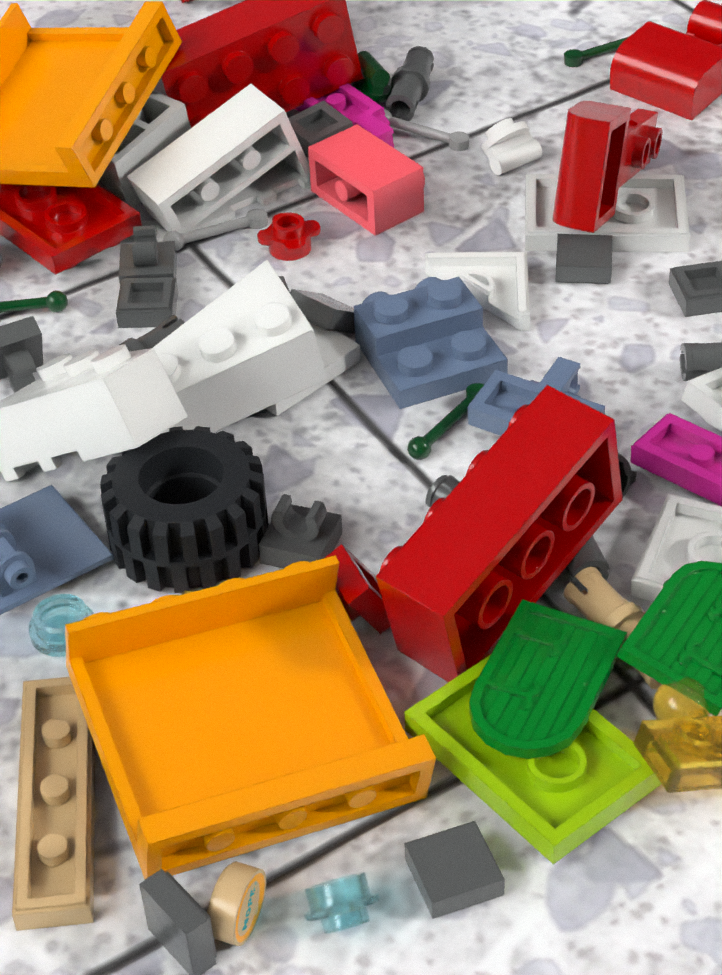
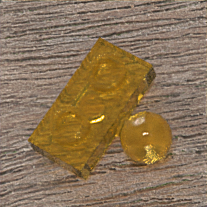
(684, 740)

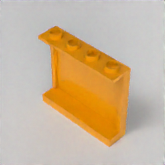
(75, 93)
(240, 717)

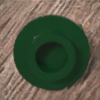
(374, 80)

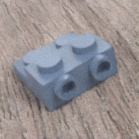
(427, 340)

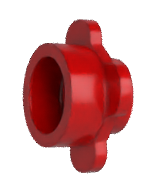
(289, 236)

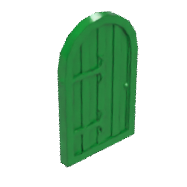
(683, 632)
(542, 681)

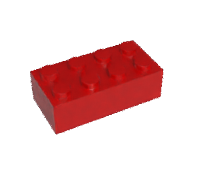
(276, 45)
(502, 533)

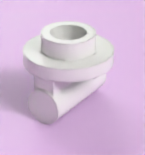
(510, 146)

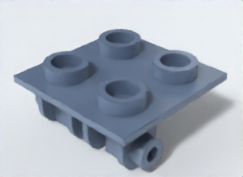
(43, 547)

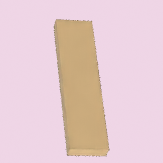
(54, 810)

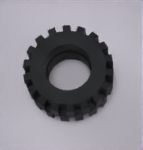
(185, 509)

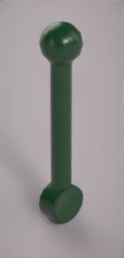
(575, 57)
(55, 301)
(420, 447)

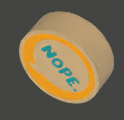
(237, 902)

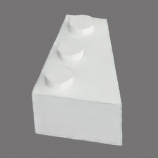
(155, 128)
(223, 164)
(241, 353)
(88, 407)

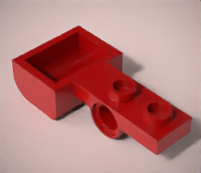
(673, 67)
(598, 156)

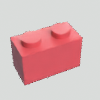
(366, 179)

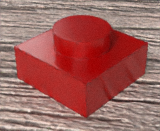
(359, 590)

